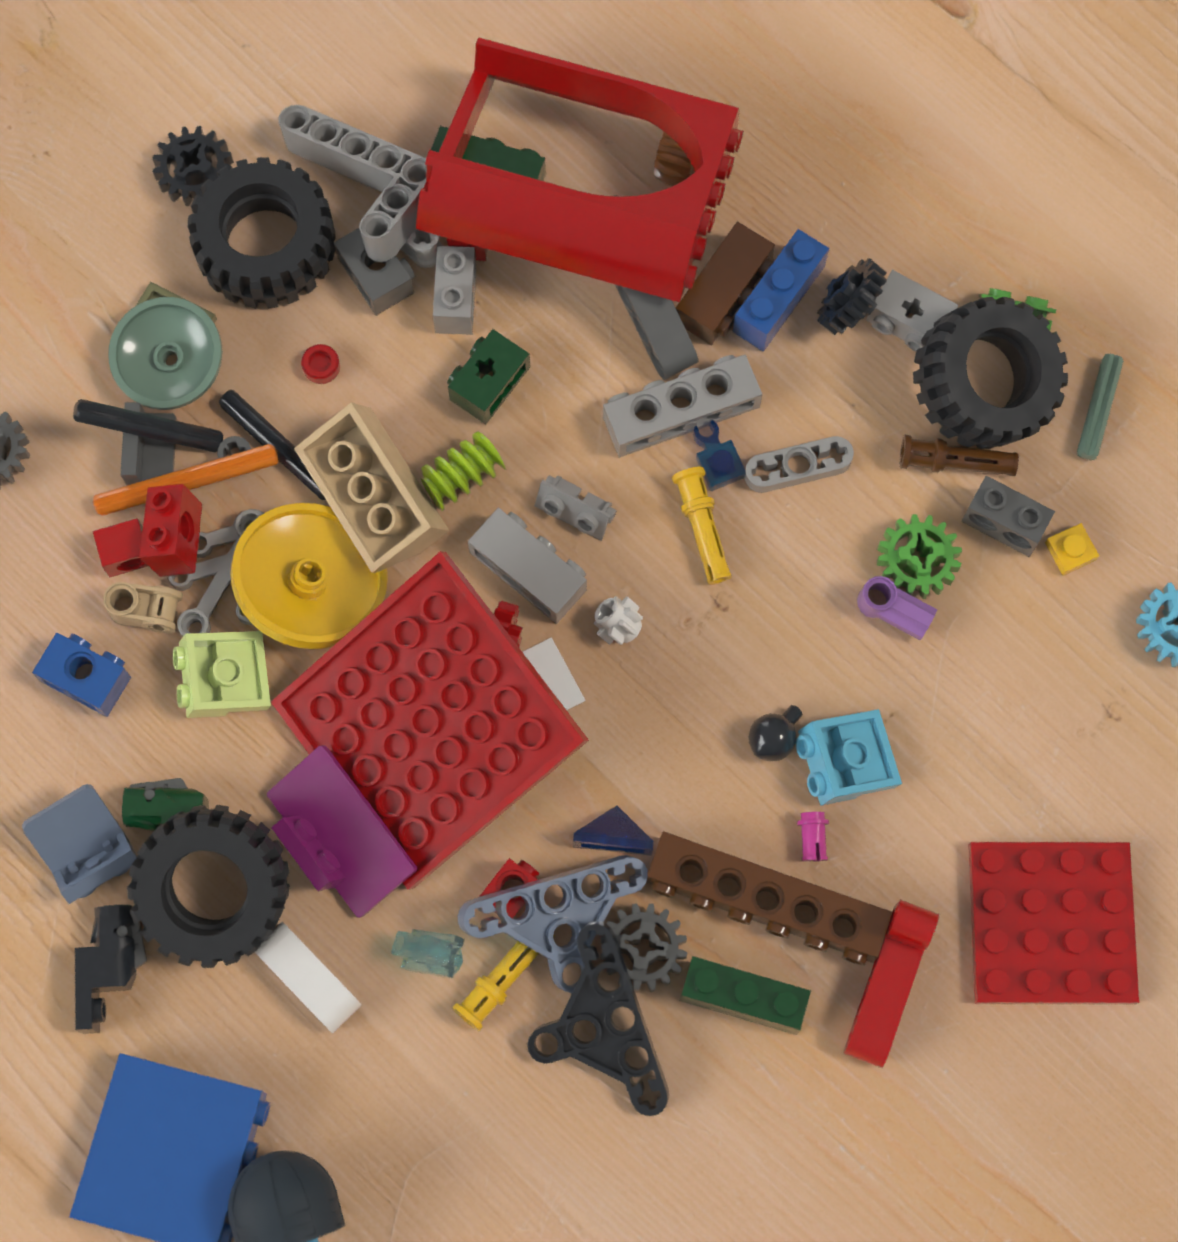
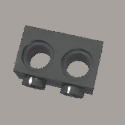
(1008, 516)

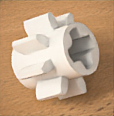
(618, 620)

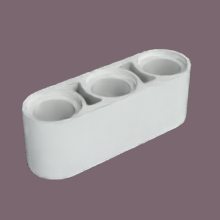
(308, 978)

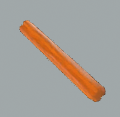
(191, 477)

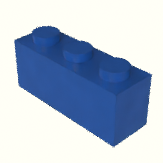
(780, 290)

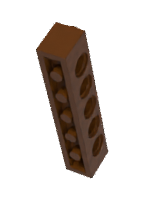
(867, 920)

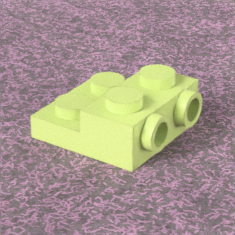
(222, 673)

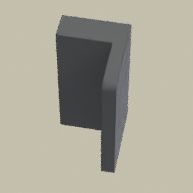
(144, 456)

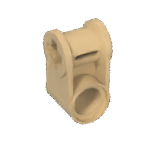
(151, 606)

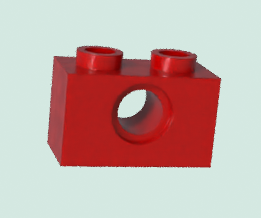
(171, 530)

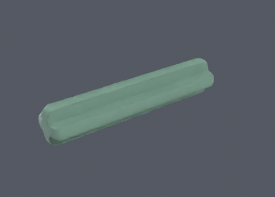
(1100, 406)

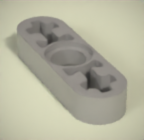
(828, 466)

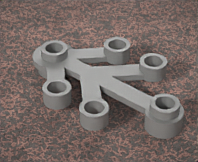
(217, 566)

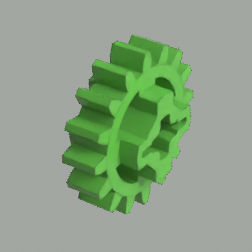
(934, 552)

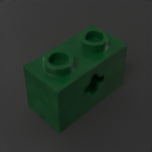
(485, 395)

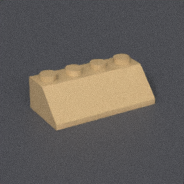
(370, 488)

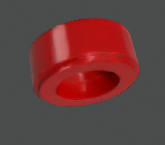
(320, 364)

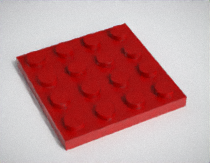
(1053, 923)

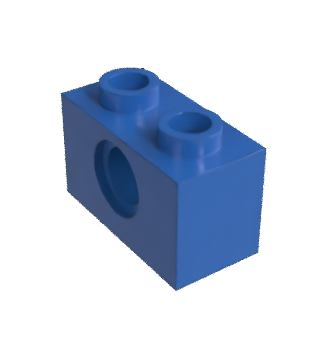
(97, 691)

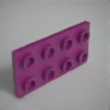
(337, 833)

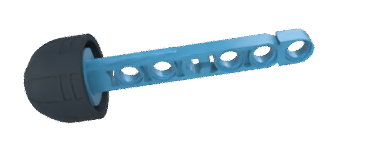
(284, 1200)

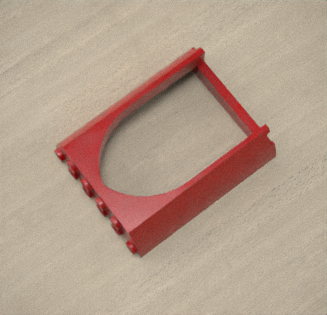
(621, 240)

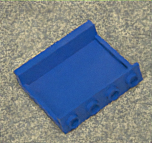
(168, 1153)

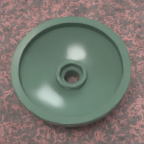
(149, 337)

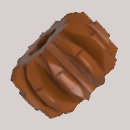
(671, 162)

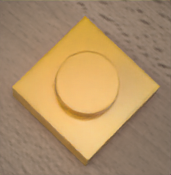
(1072, 549)

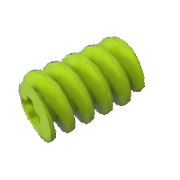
(460, 469)

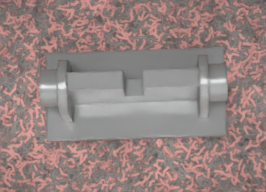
(560, 500)

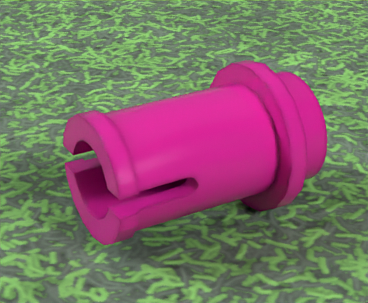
(813, 836)

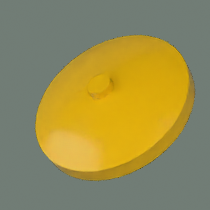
(303, 577)

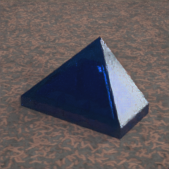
(614, 833)

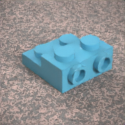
(847, 757)

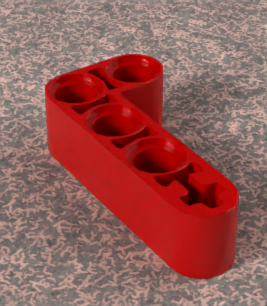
(890, 983)

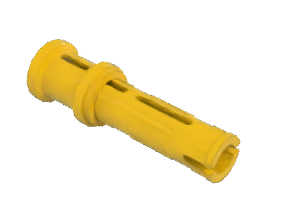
(698, 508)
(493, 993)

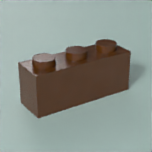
(725, 283)

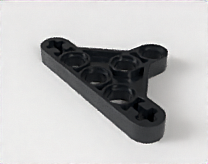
(596, 1004)

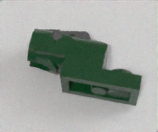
(153, 803)

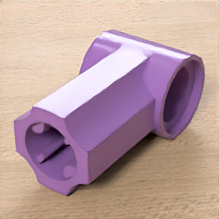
(900, 608)

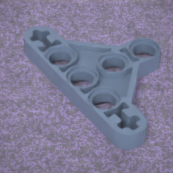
(539, 921)

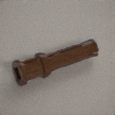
(1004, 462)

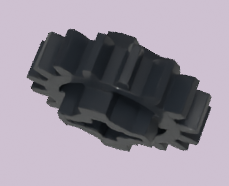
(192, 162)
(851, 296)

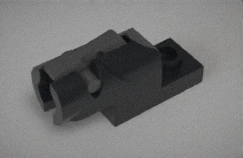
(106, 966)

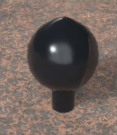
(774, 735)

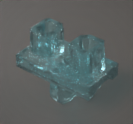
(429, 952)

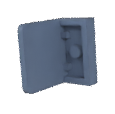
(80, 842)

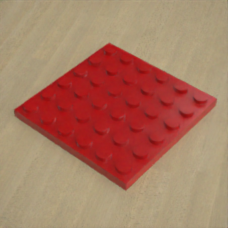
(432, 715)

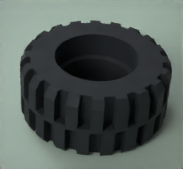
(251, 190)
(1034, 363)
(183, 931)

